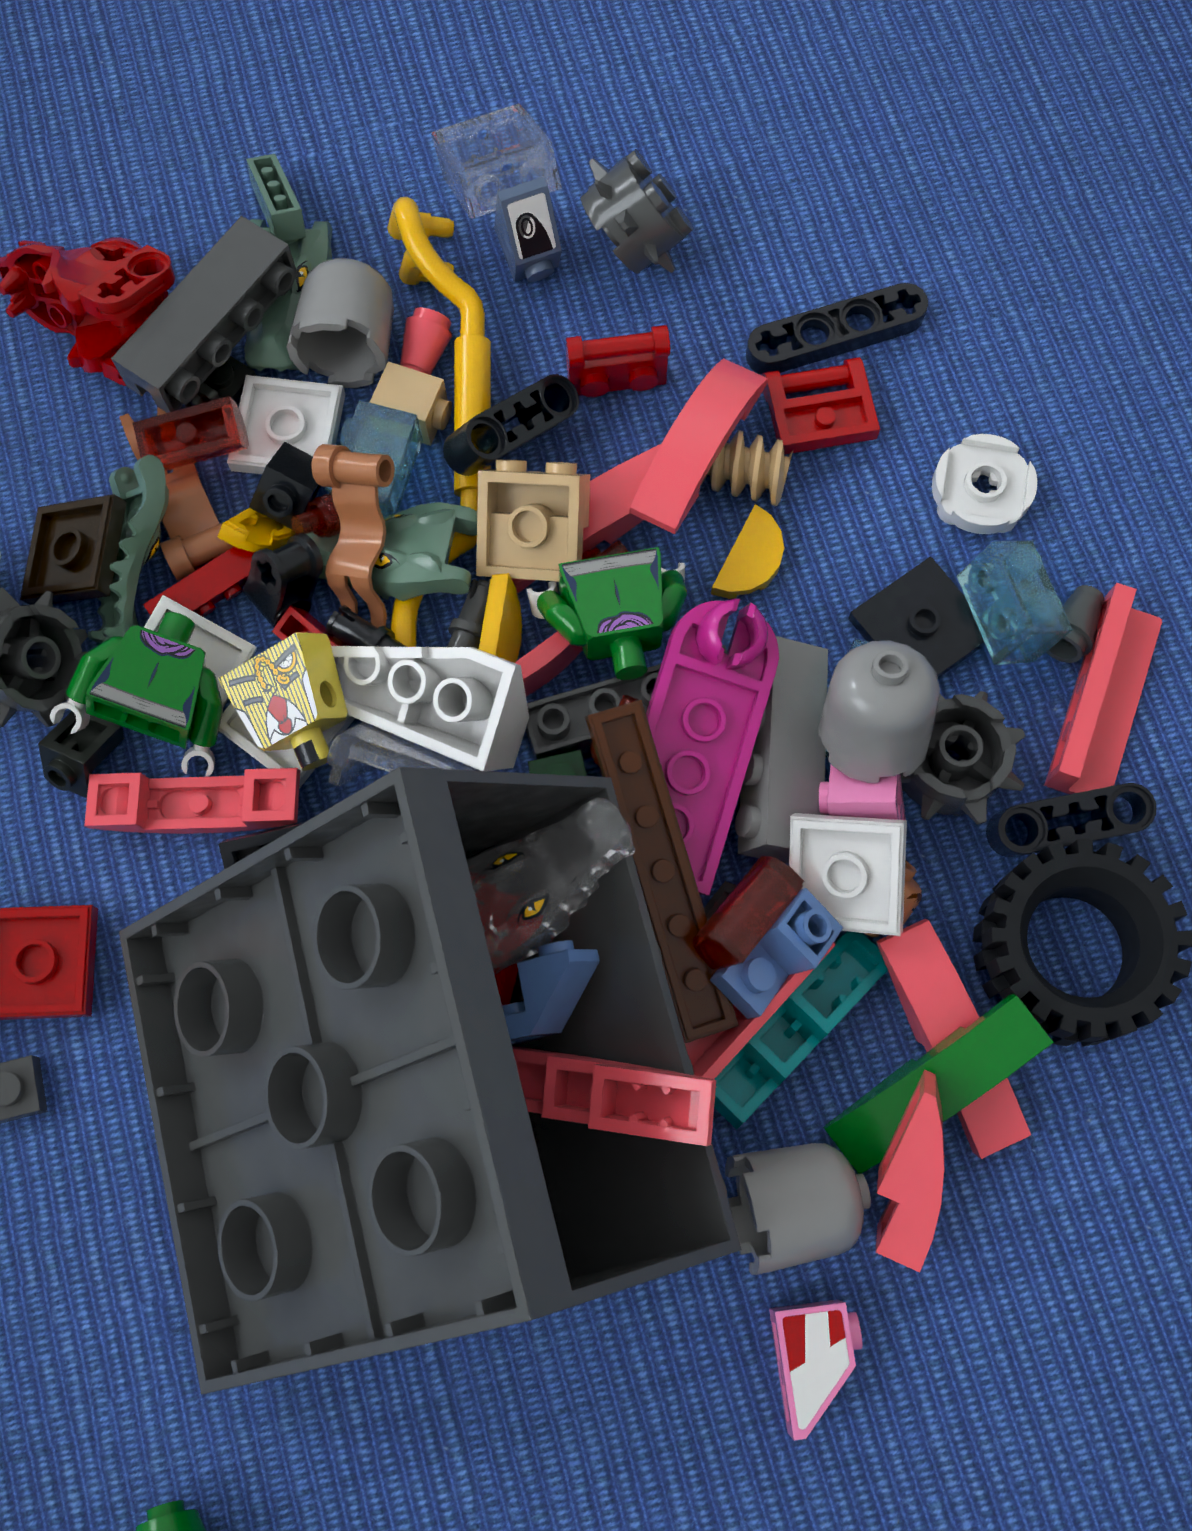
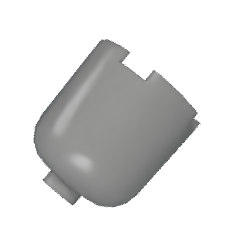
(342, 323)
(880, 711)
(796, 1205)

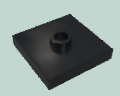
(924, 613)

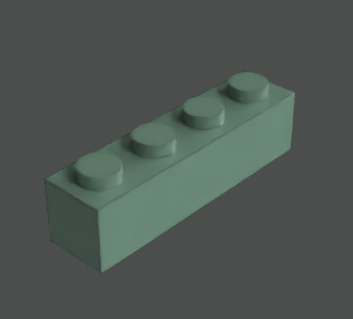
(276, 198)

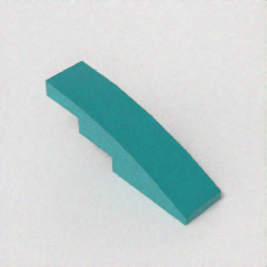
(798, 1026)

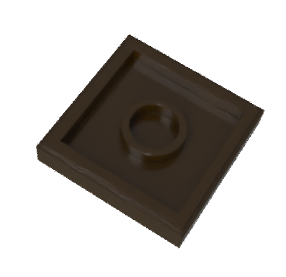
(74, 549)

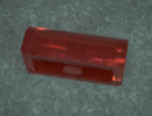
(193, 433)
(747, 913)

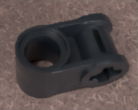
(284, 577)

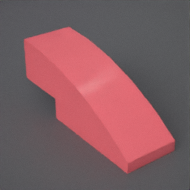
(913, 1179)

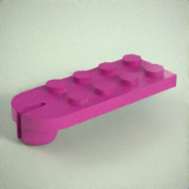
(708, 720)

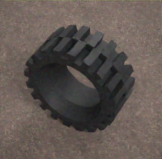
(1132, 906)

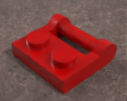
(618, 362)
(826, 417)

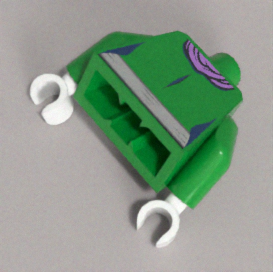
(614, 606)
(150, 686)

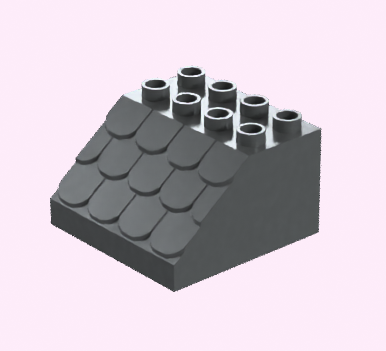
(352, 1102)

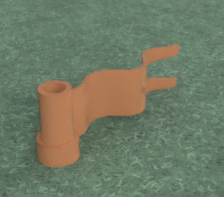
(188, 516)
(362, 525)

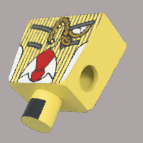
(290, 696)

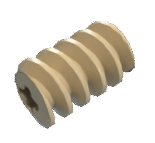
(751, 467)

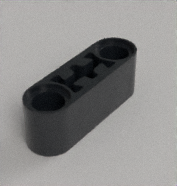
(537, 410)
(1103, 823)

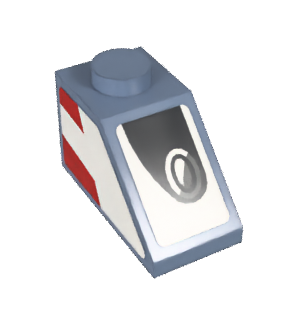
(528, 230)

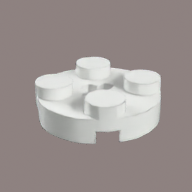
(977, 511)

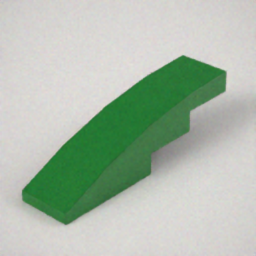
(965, 1068)

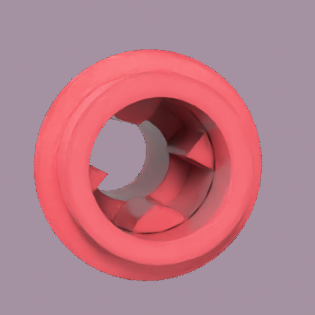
(425, 339)

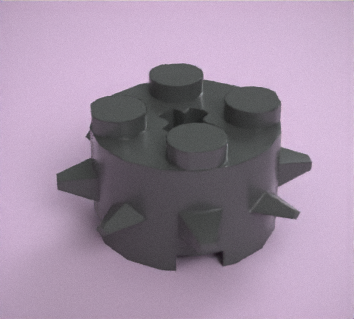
(636, 212)
(36, 656)
(984, 765)

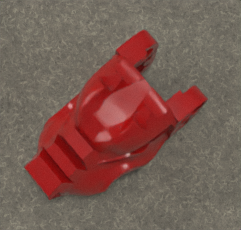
(88, 292)

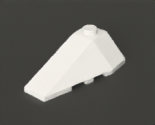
(439, 698)

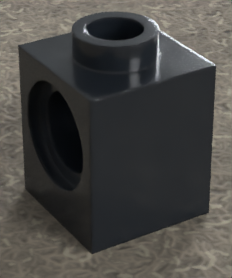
(285, 485)

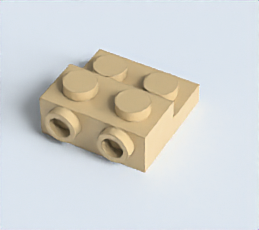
(530, 519)

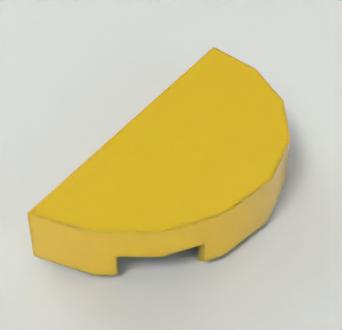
(254, 531)
(753, 557)
(502, 619)

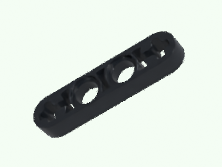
(839, 334)

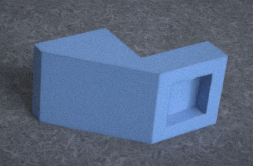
(789, 947)
(549, 990)

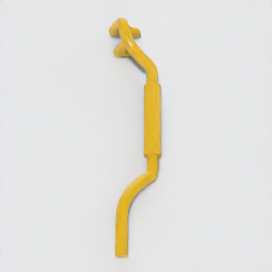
(471, 361)

